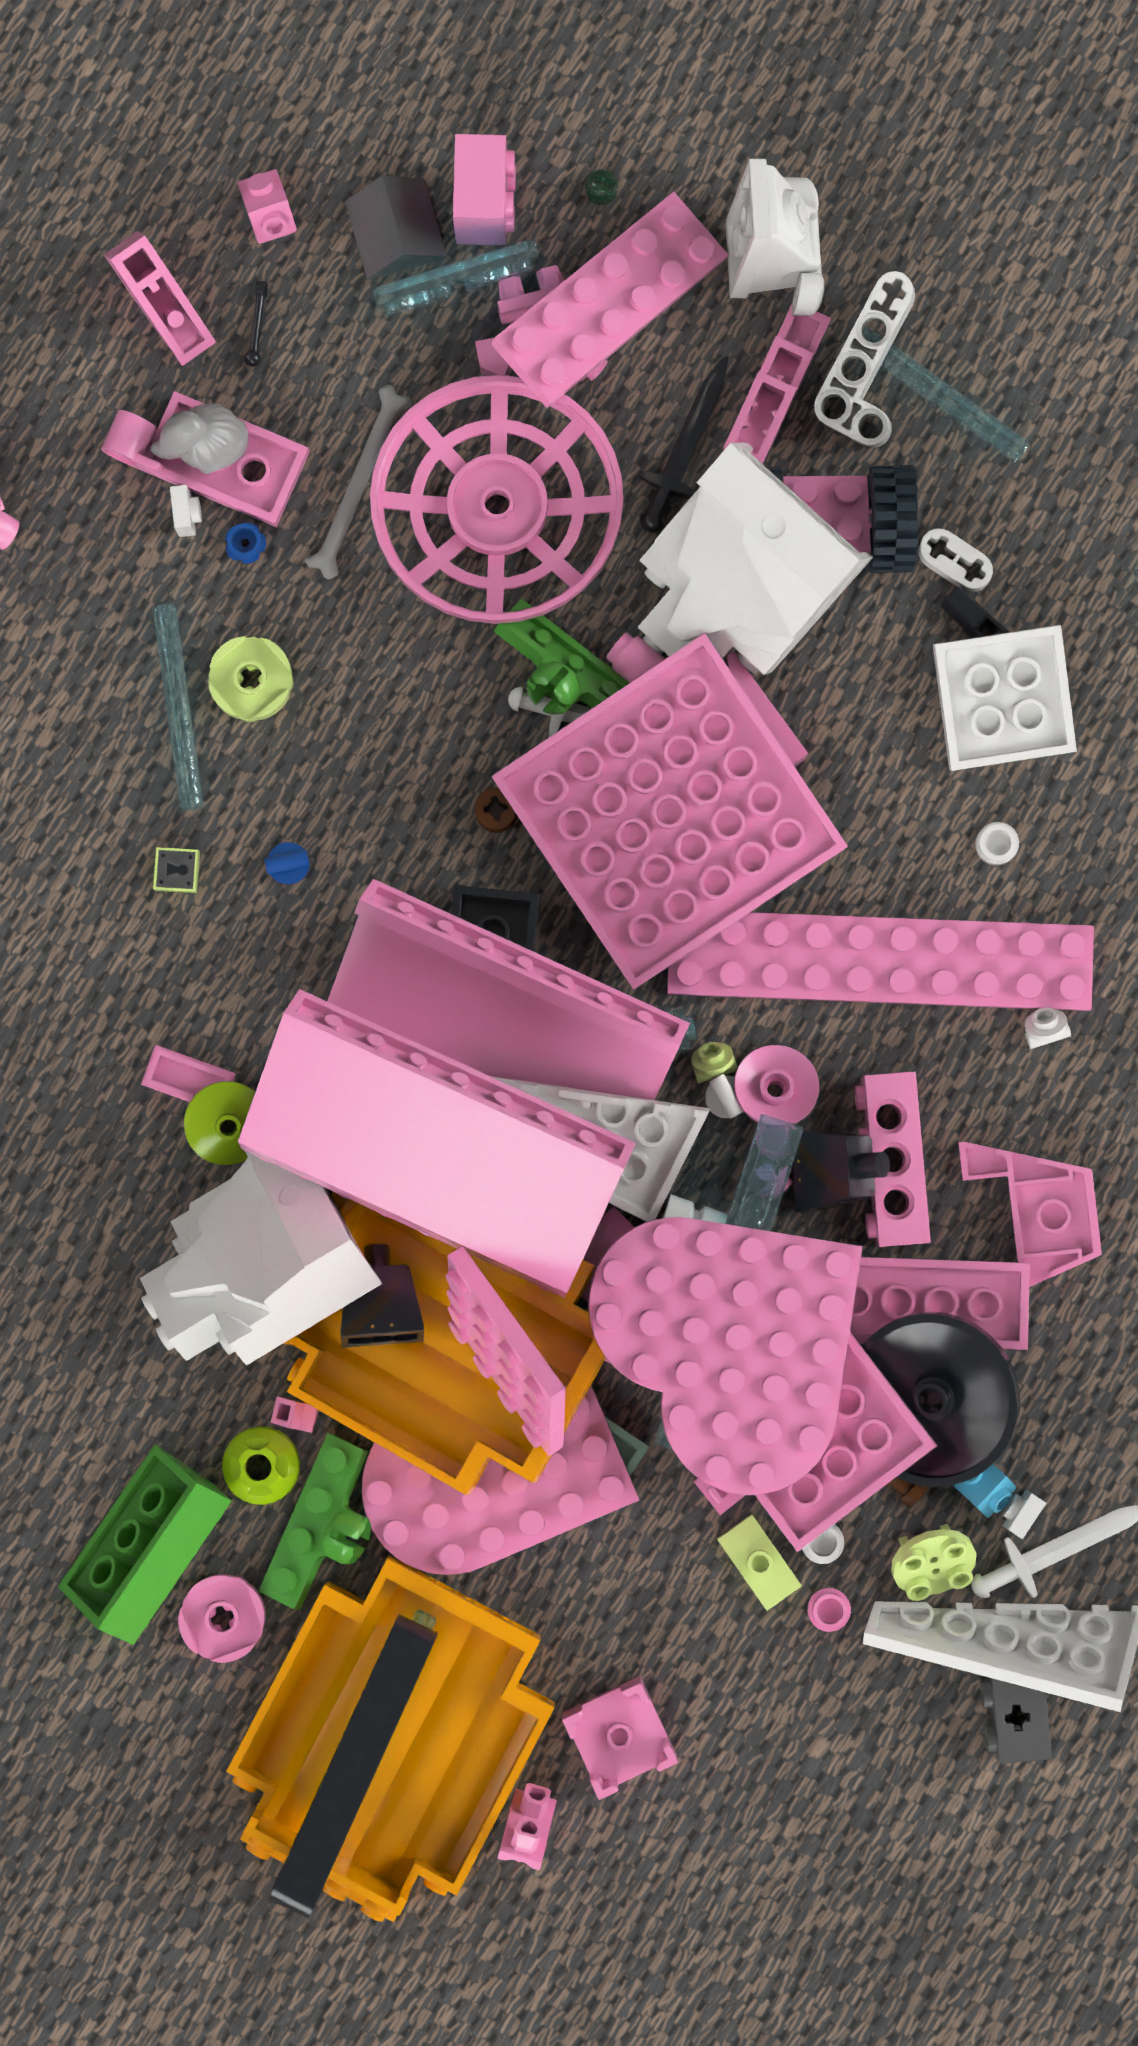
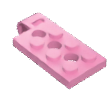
(264, 500)

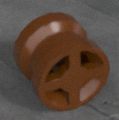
(497, 818)

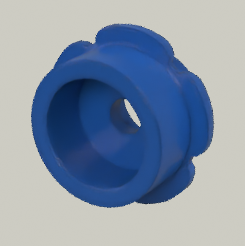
(242, 532)

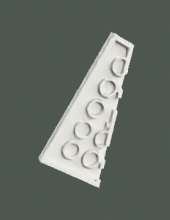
(659, 1129)
(1028, 1645)

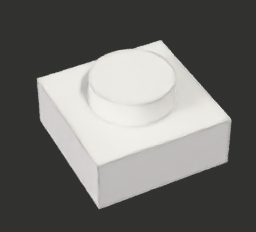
(185, 510)
(1022, 1513)

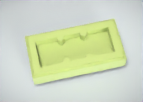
(759, 1562)

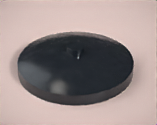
(955, 1387)

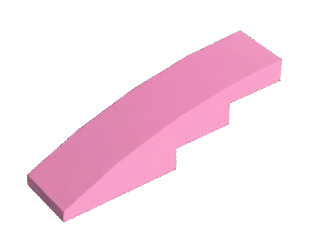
(778, 382)

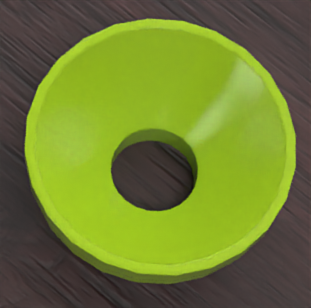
(283, 1460)

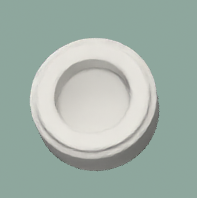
(997, 843)

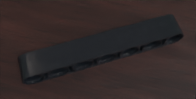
(353, 1766)

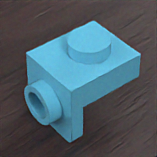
(988, 1491)

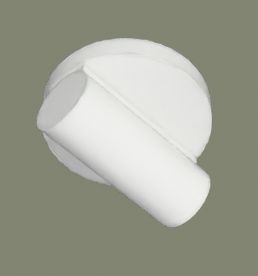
(1045, 1027)
(721, 1097)

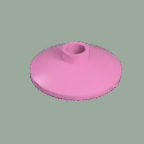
(779, 1067)

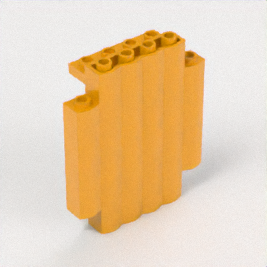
(429, 1395)
(445, 1763)

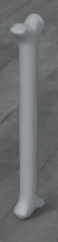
(390, 406)

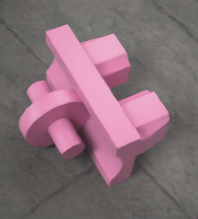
(515, 302)
(528, 1825)

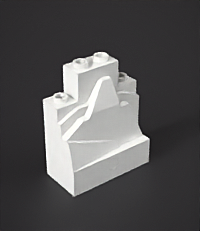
(745, 566)
(255, 1265)

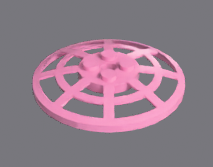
(490, 476)

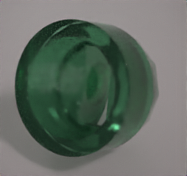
(599, 192)

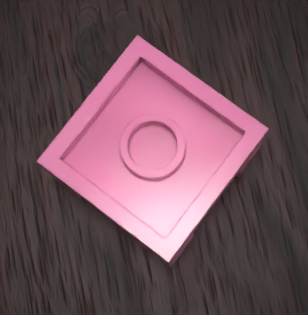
(619, 1736)

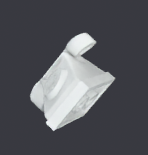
(775, 237)

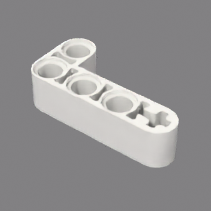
(873, 355)

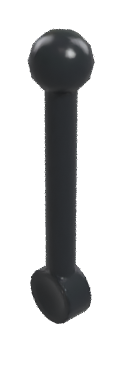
(252, 357)

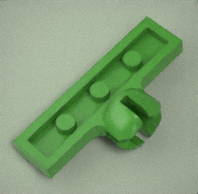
(563, 665)
(319, 1524)

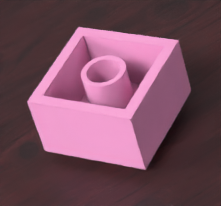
(480, 196)

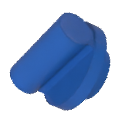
(287, 863)

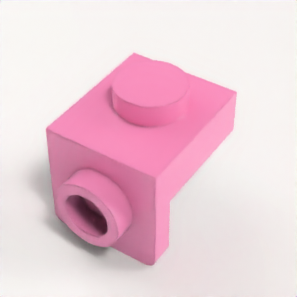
(267, 206)

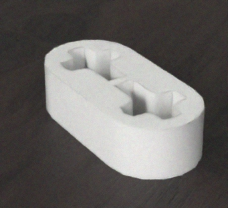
(960, 551)

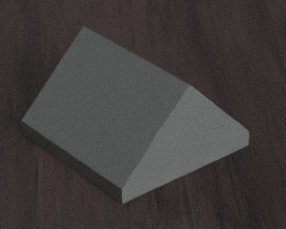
(395, 225)

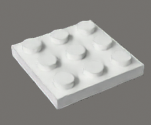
(1004, 697)

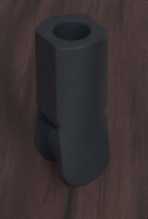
(970, 613)

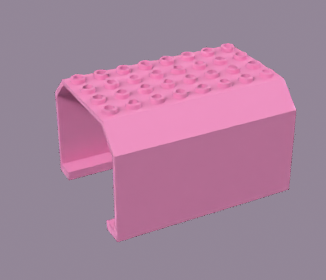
(397, 1098)

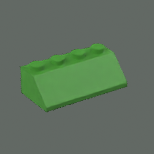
(143, 1545)

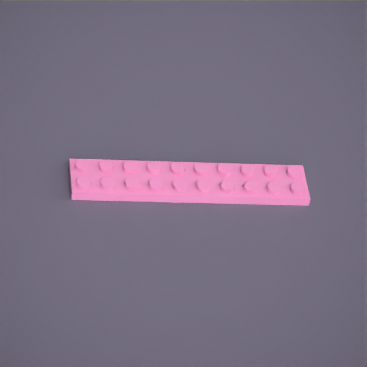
(893, 962)

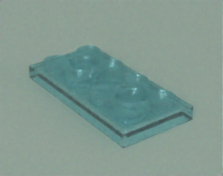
(472, 273)

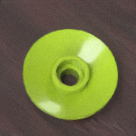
(206, 1113)

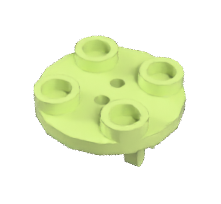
(933, 1563)

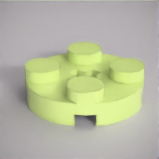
(249, 702)

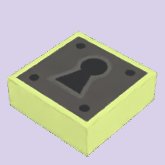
(176, 870)

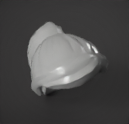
(203, 437)

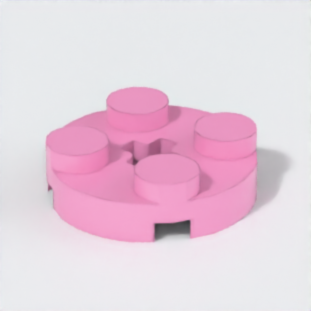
(211, 1640)

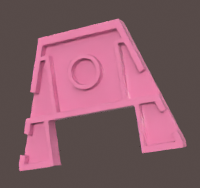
(1049, 1204)

